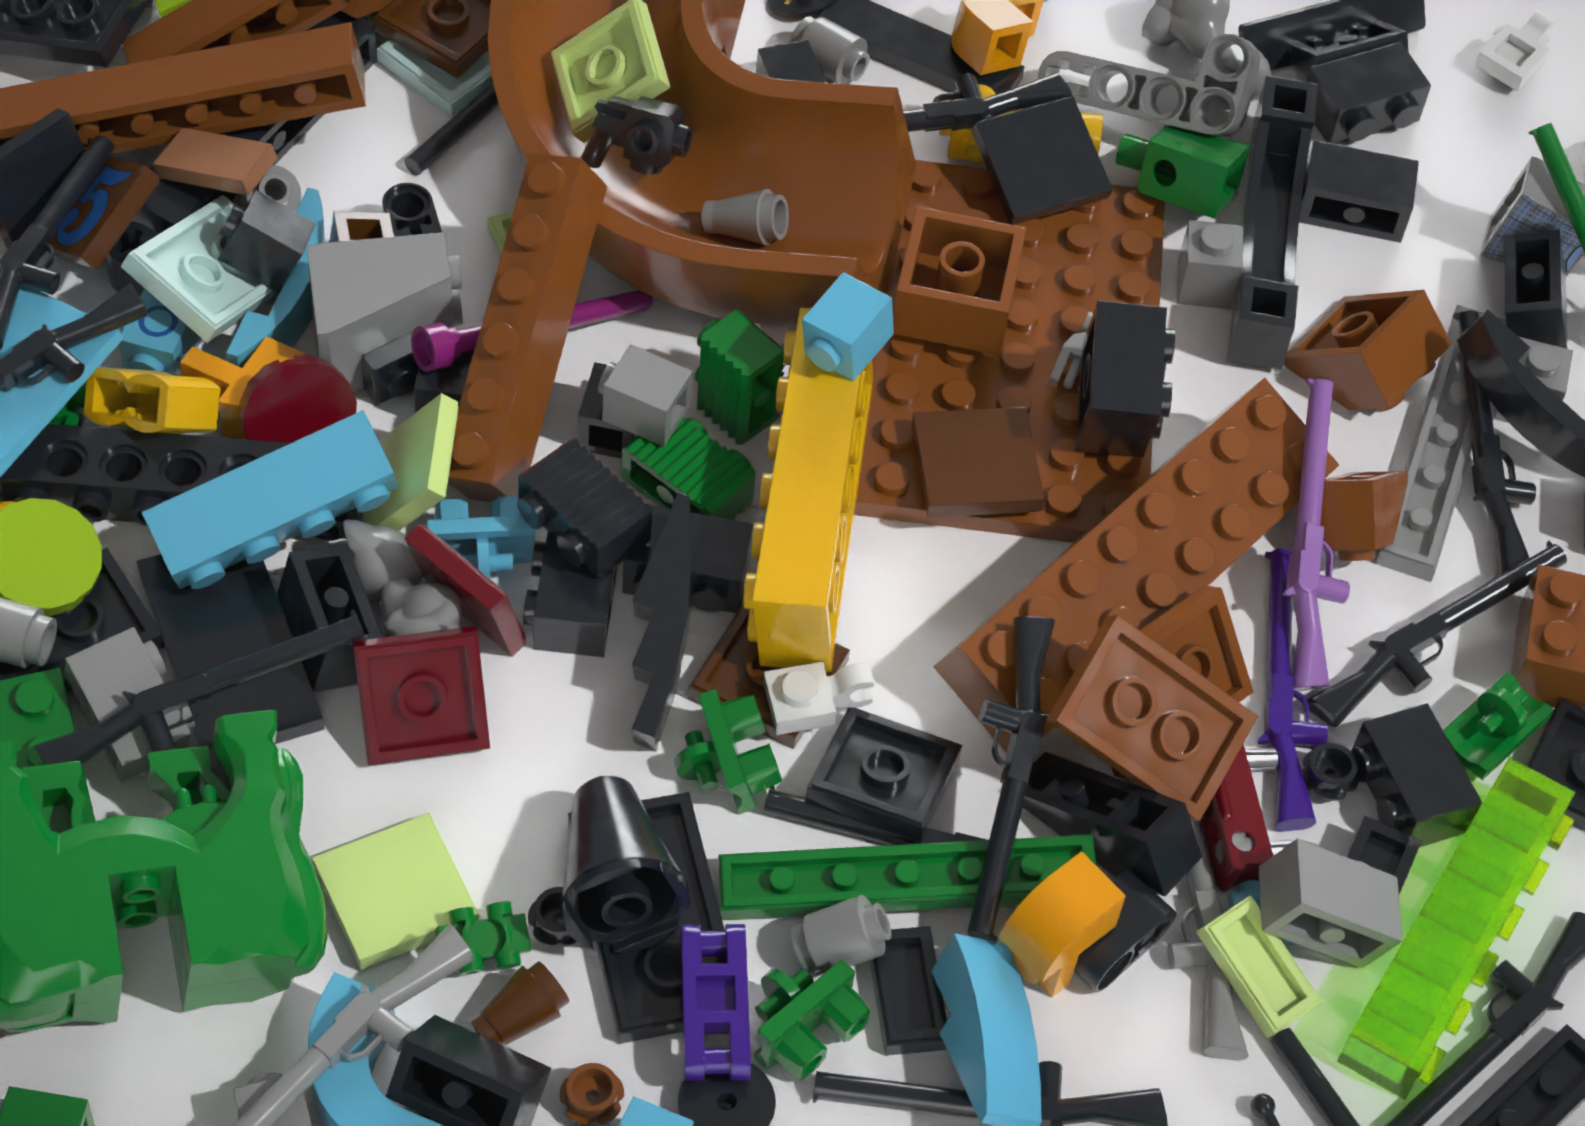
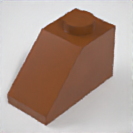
(1362, 512)

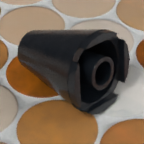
(619, 871)

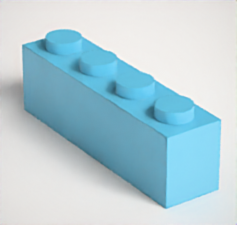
(271, 501)

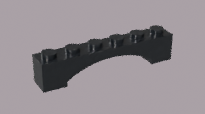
(1274, 189)

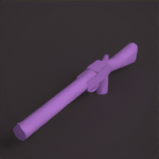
(1305, 562)

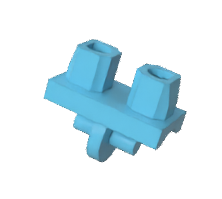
(486, 542)

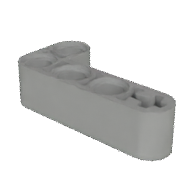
(1146, 84)

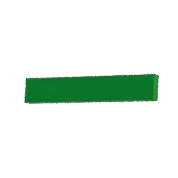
(890, 875)

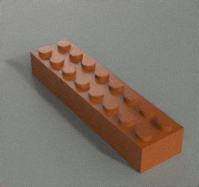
(1147, 550)

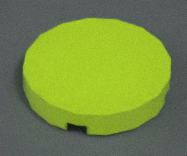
(47, 555)

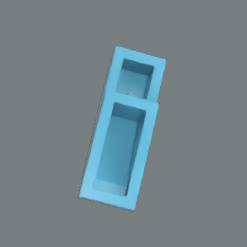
(990, 1031)

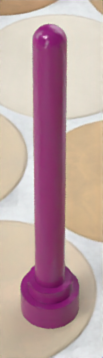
(438, 345)

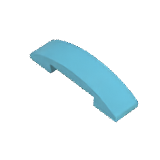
(293, 306)

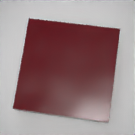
(480, 598)
(421, 695)

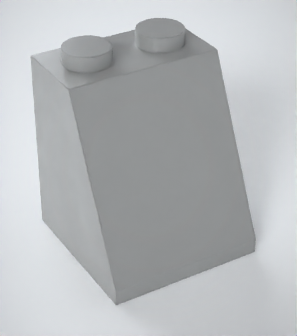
(378, 292)

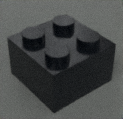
(1124, 379)

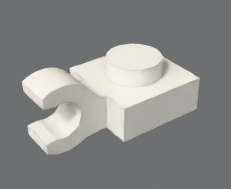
(1515, 53)
(808, 699)

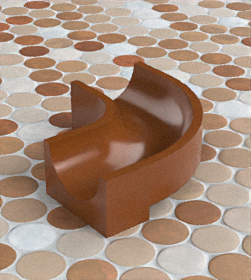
(824, 146)

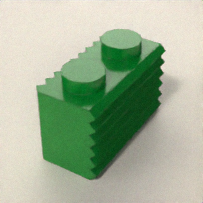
(738, 376)
(691, 463)

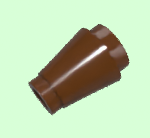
(521, 1005)

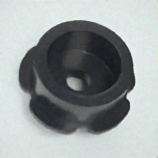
(1335, 760)
(541, 918)

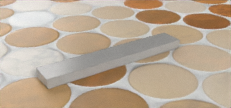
(1434, 468)

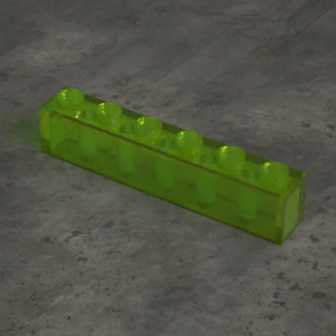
(1456, 928)

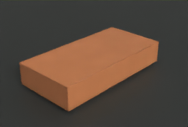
(215, 161)

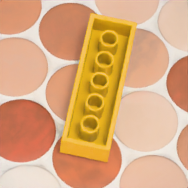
(808, 510)

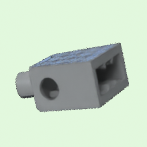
(1532, 207)

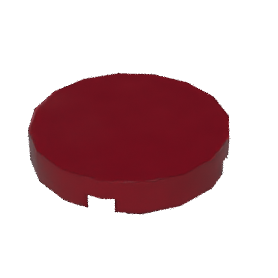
(294, 399)

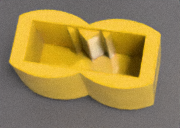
(152, 401)

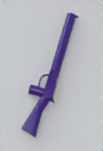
(1280, 731)

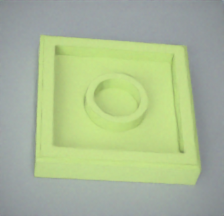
(609, 60)
(421, 463)
(392, 889)

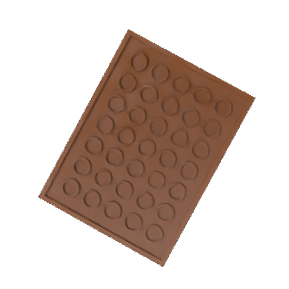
(1065, 266)

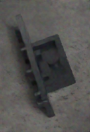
(1333, 30)

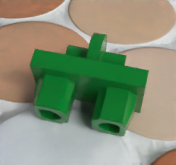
(1495, 726)
(743, 772)
(798, 1007)

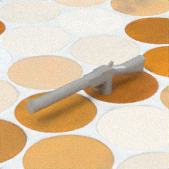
(362, 1014)
(1222, 1029)

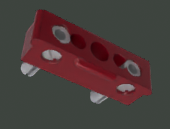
(1235, 823)

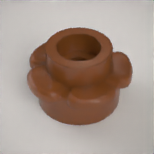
(587, 1079)

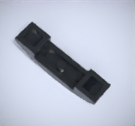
(1519, 396)

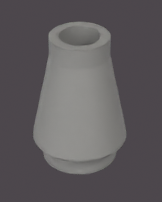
(749, 216)

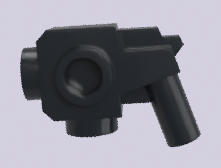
(646, 128)

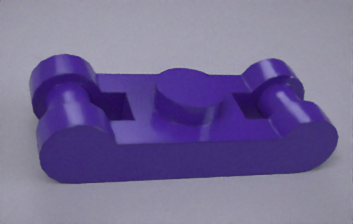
(715, 1002)

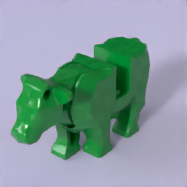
(218, 866)

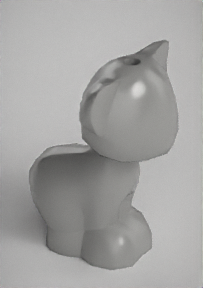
(1195, 26)
(393, 579)

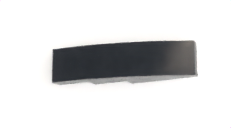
(665, 602)

